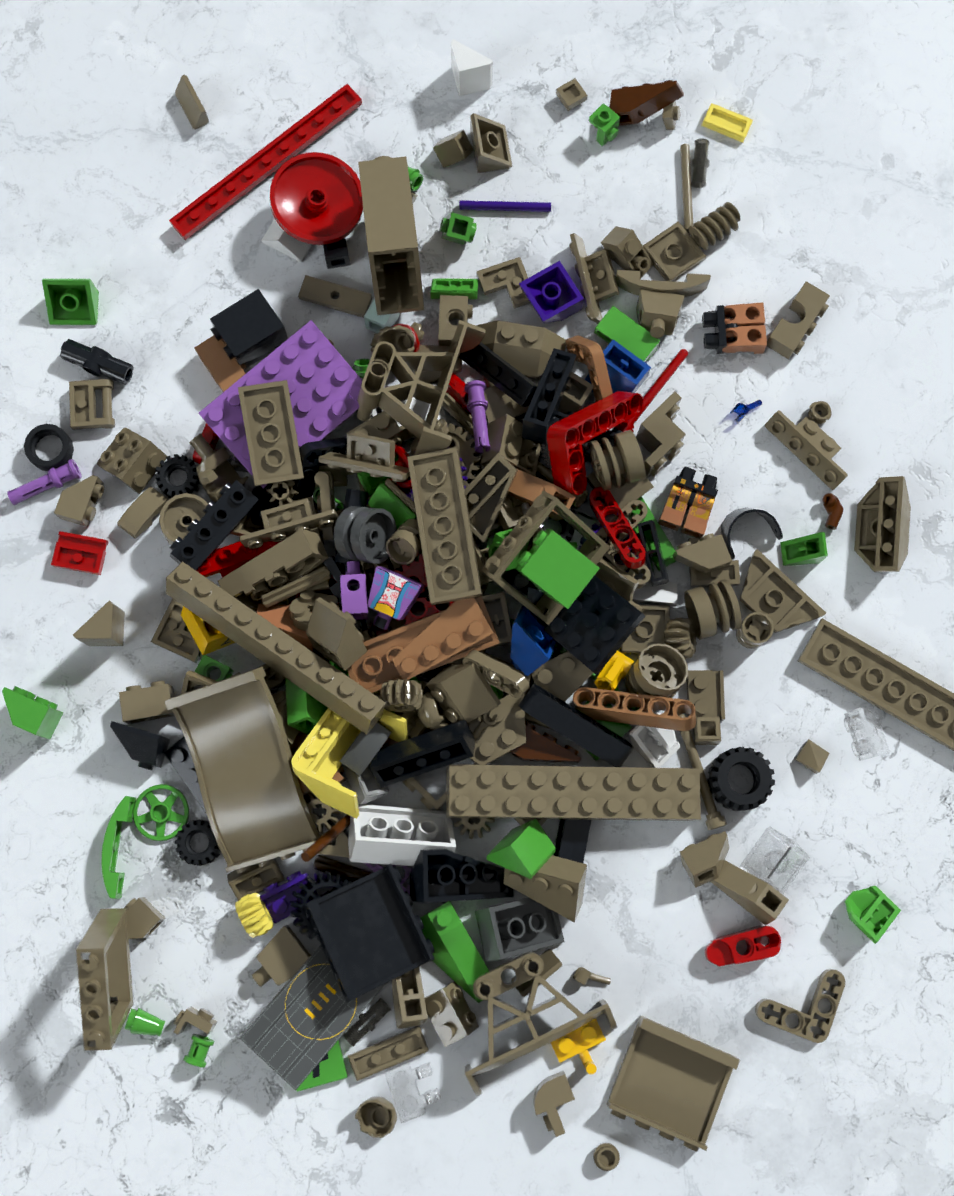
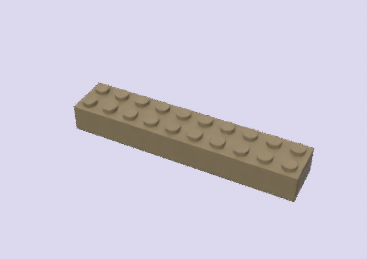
(572, 792)

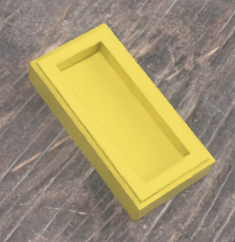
(727, 122)

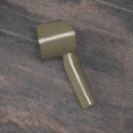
(482, 725)
(582, 976)

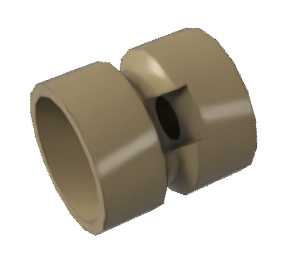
(405, 543)
(755, 630)

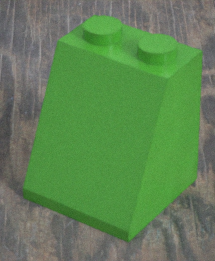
(556, 567)

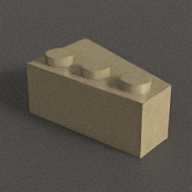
(487, 494)
(556, 885)

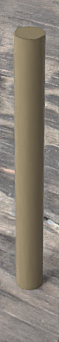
(686, 186)

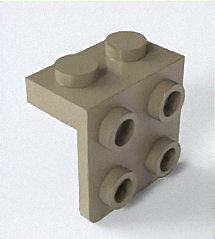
(131, 459)

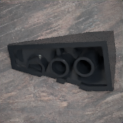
(448, 876)

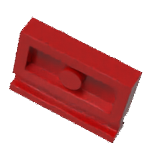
(79, 553)

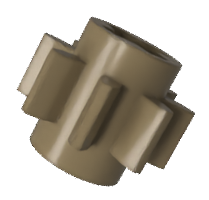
(286, 497)

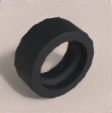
(40, 432)

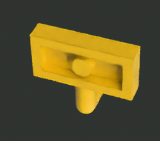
(578, 1043)

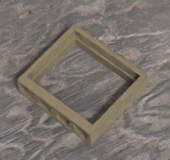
(520, 536)
(104, 976)

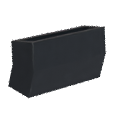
(650, 525)
(572, 839)

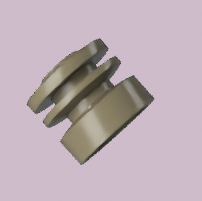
(620, 459)
(718, 609)
(657, 672)

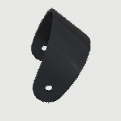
(737, 513)

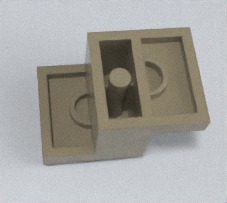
(661, 435)

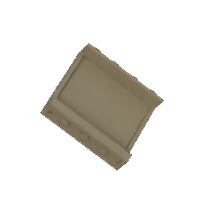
(671, 1083)

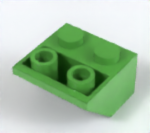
(31, 714)

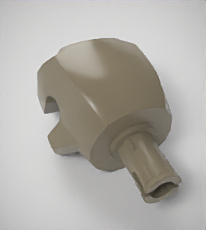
(215, 469)

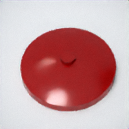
(316, 198)

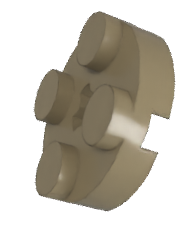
(302, 606)

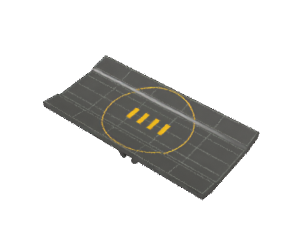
(304, 1020)

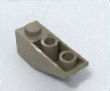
(751, 893)

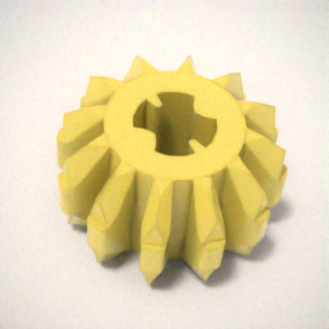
(254, 915)

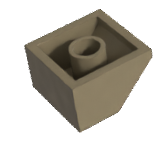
(462, 692)

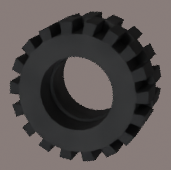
(761, 774)

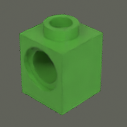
(208, 664)

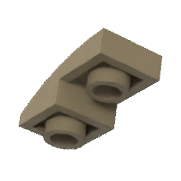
(141, 511)

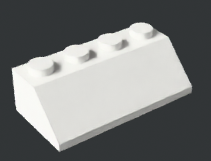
(397, 834)

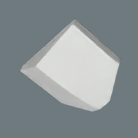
(654, 744)

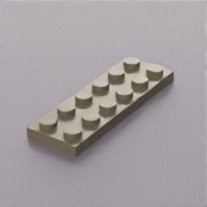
(444, 526)

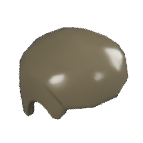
(432, 713)
(376, 1117)

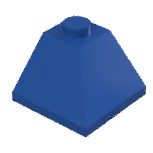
(529, 642)

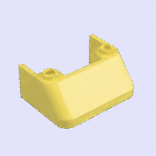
(321, 755)

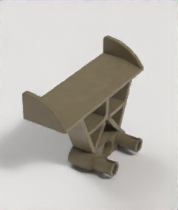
(389, 399)
(490, 985)

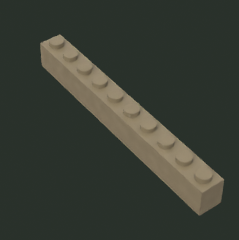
(275, 648)

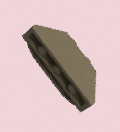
(522, 345)
(884, 525)

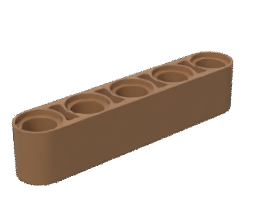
(644, 716)

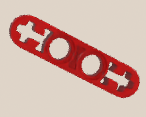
(617, 527)

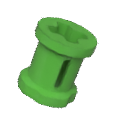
(198, 1050)

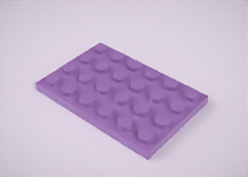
(319, 385)

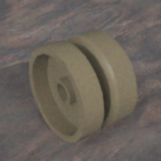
(177, 511)

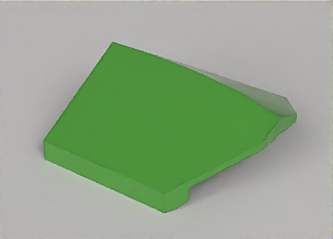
(871, 911)

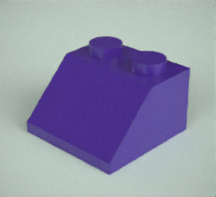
(553, 293)

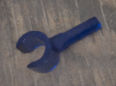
(742, 409)

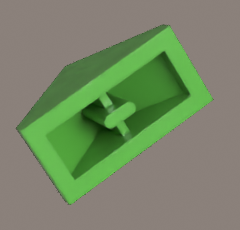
(804, 550)

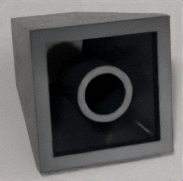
(142, 745)

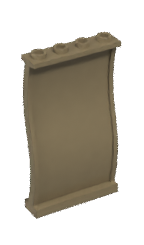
(245, 770)

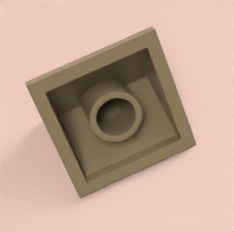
(489, 144)
(104, 627)

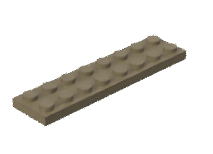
(881, 681)

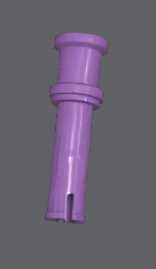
(477, 406)
(54, 478)

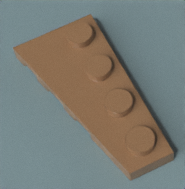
(447, 635)

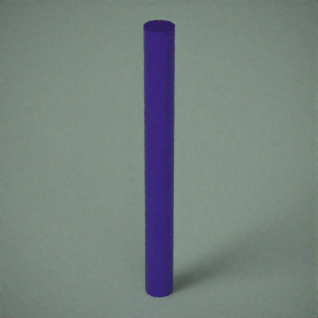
(505, 206)

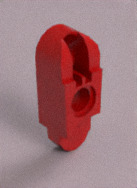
(723, 949)

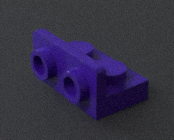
(278, 897)

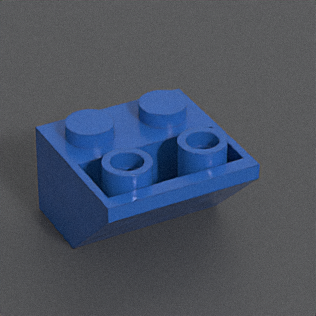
(624, 368)

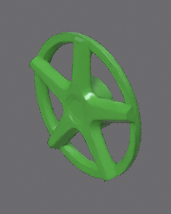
(161, 812)

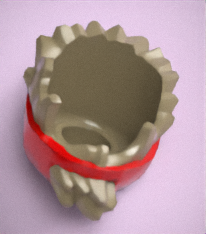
(402, 336)

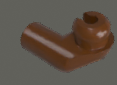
(834, 510)

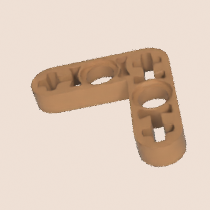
(592, 355)

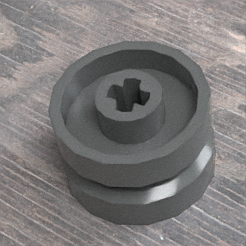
(363, 534)

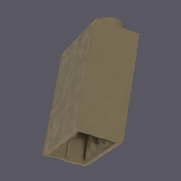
(391, 235)

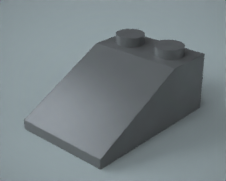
(517, 928)

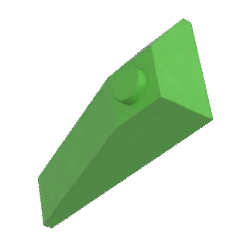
(453, 947)

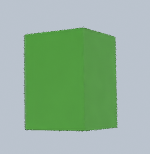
(71, 301)
(523, 849)

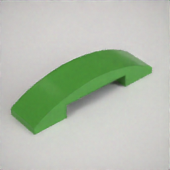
(114, 880)

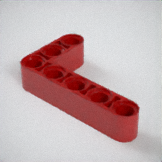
(569, 434)

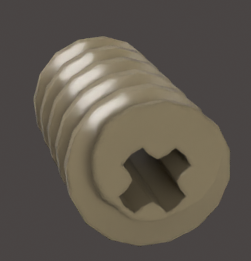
(715, 225)

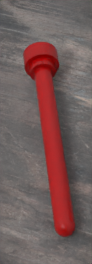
(655, 389)

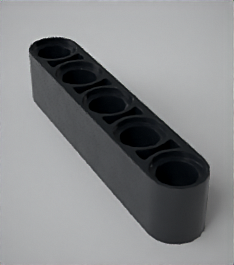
(576, 726)

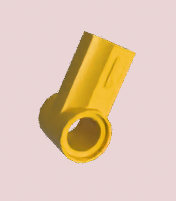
(613, 671)

